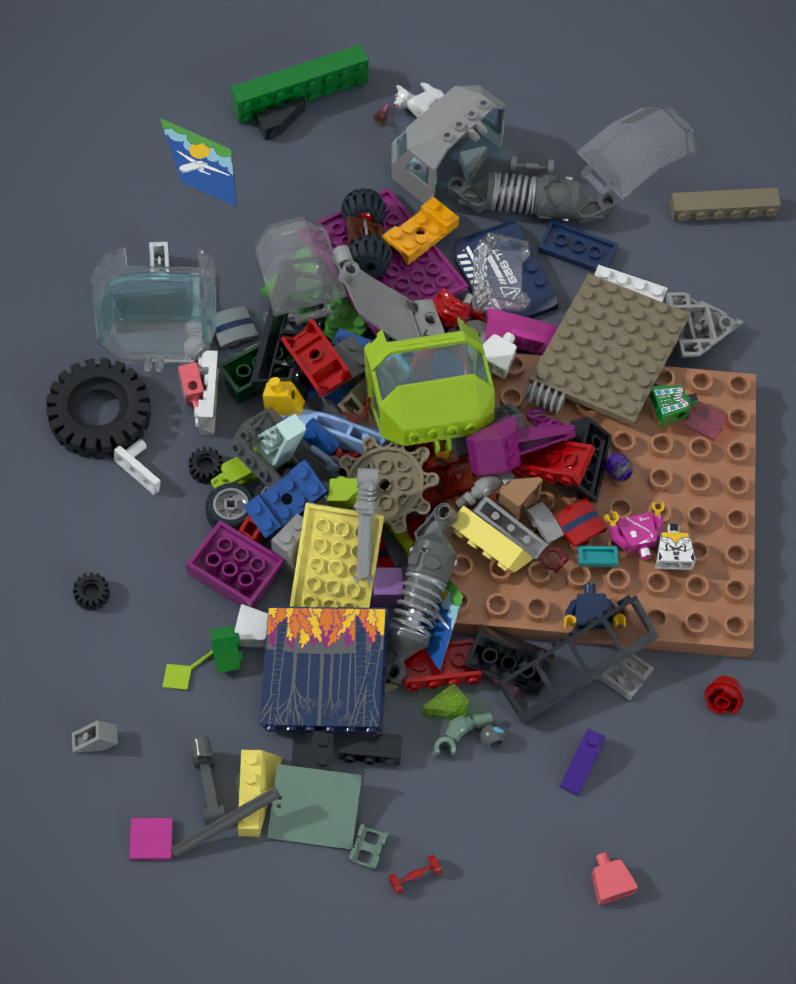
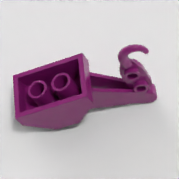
(501, 444)

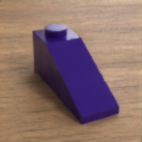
(583, 762)

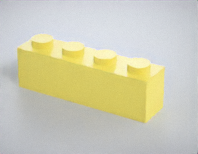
(490, 540)
(256, 777)

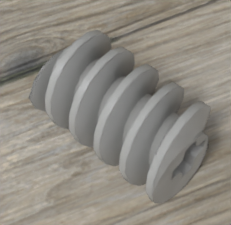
(545, 396)

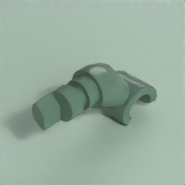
(459, 727)

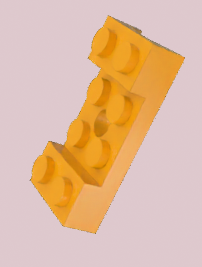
(432, 219)

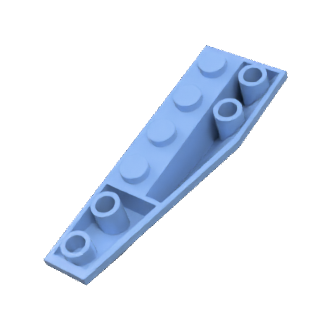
(347, 433)

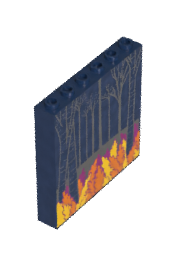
(325, 669)

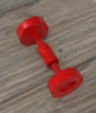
(396, 883)

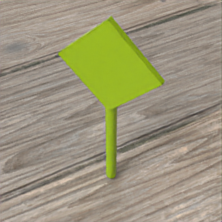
(179, 675)

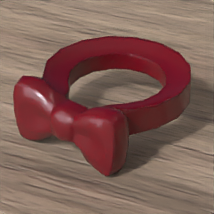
(555, 567)

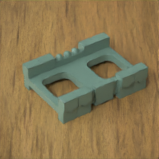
(361, 845)

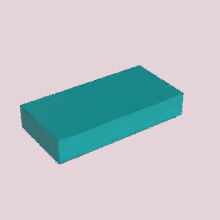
(597, 556)

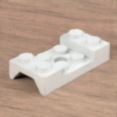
(206, 411)

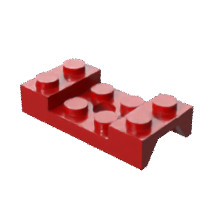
(328, 369)

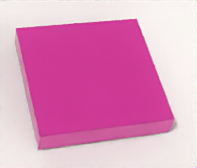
(151, 838)

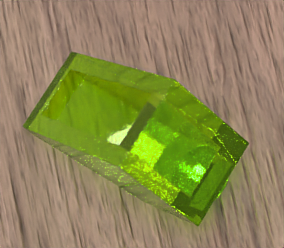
(447, 704)

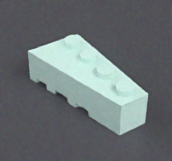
(280, 441)

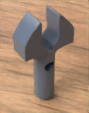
(332, 463)

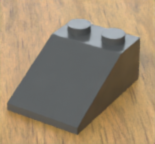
(353, 356)

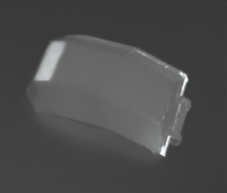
(636, 149)
(299, 267)

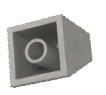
(287, 543)

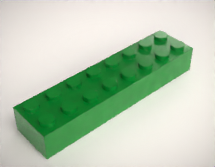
(308, 79)

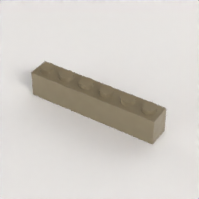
(725, 204)

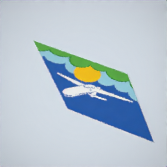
(201, 162)
(444, 623)

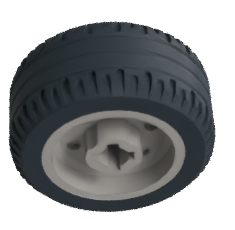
(227, 505)

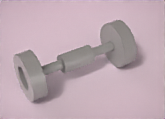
(531, 166)

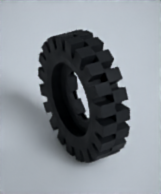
(98, 439)

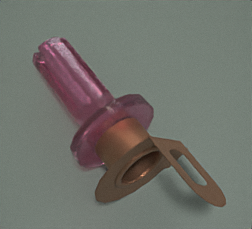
(381, 115)

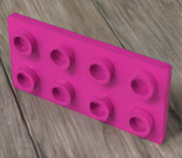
(528, 333)

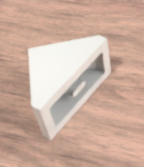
(159, 254)

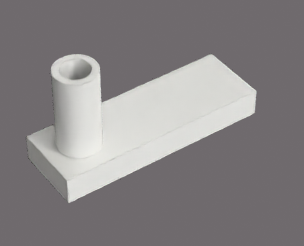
(126, 460)

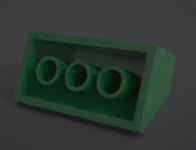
(239, 369)

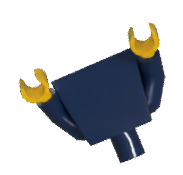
(588, 606)

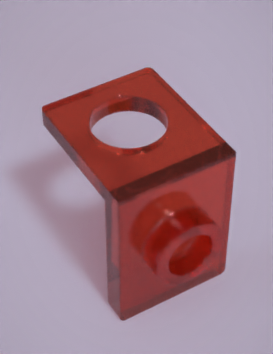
(355, 417)

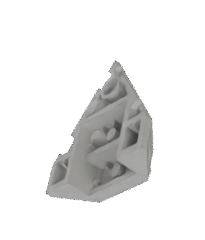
(704, 328)

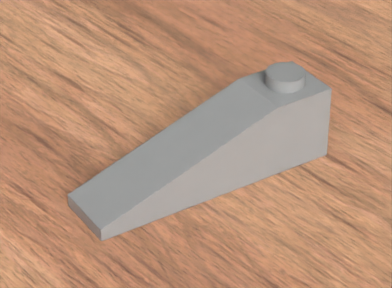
(509, 527)

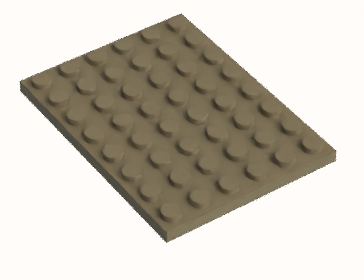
(610, 348)

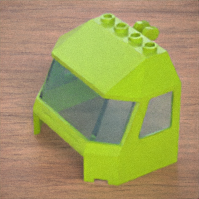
(429, 387)

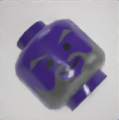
(618, 467)

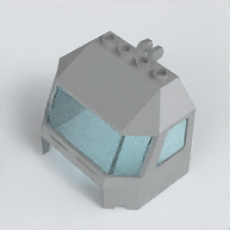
(428, 138)

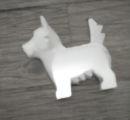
(417, 103)

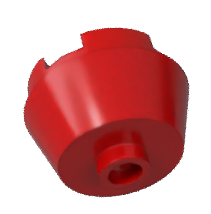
(724, 695)

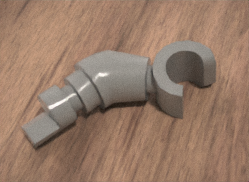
(485, 487)

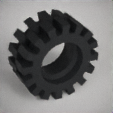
(203, 455)
(92, 580)

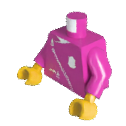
(637, 532)

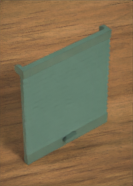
(315, 806)

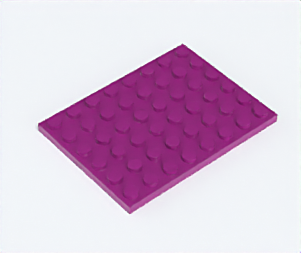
(419, 279)

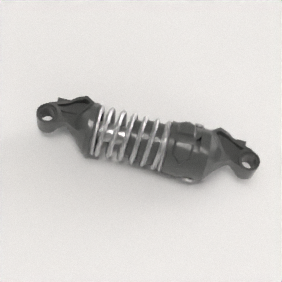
(427, 573)

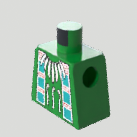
(671, 403)

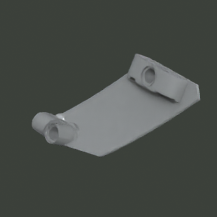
(384, 306)

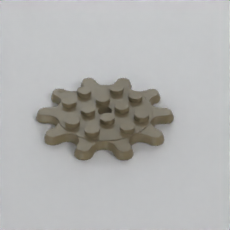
(405, 476)

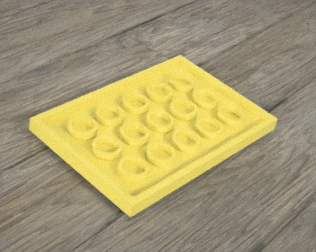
(330, 559)

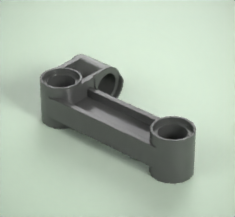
(203, 758)

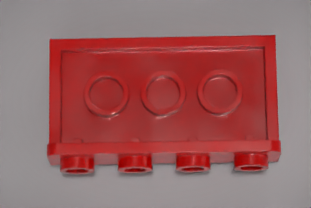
(558, 462)
(425, 673)

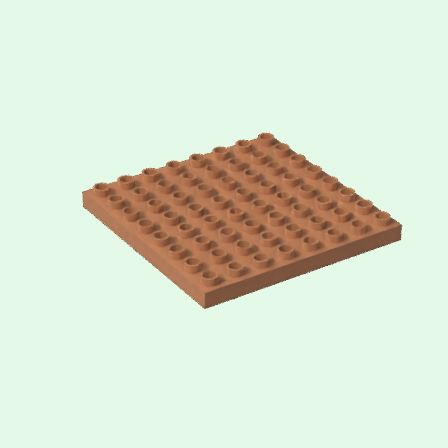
(703, 490)

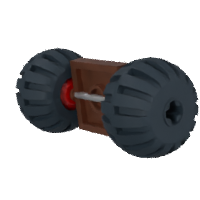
(363, 213)

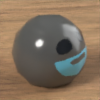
(492, 736)

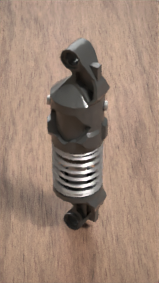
(541, 195)

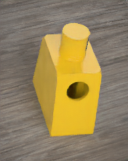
(283, 397)

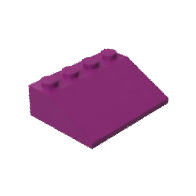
(234, 565)

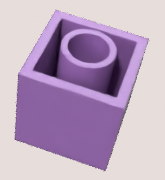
(387, 587)

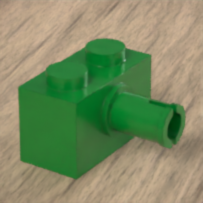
(225, 649)

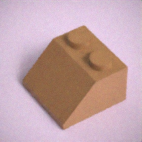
(519, 495)

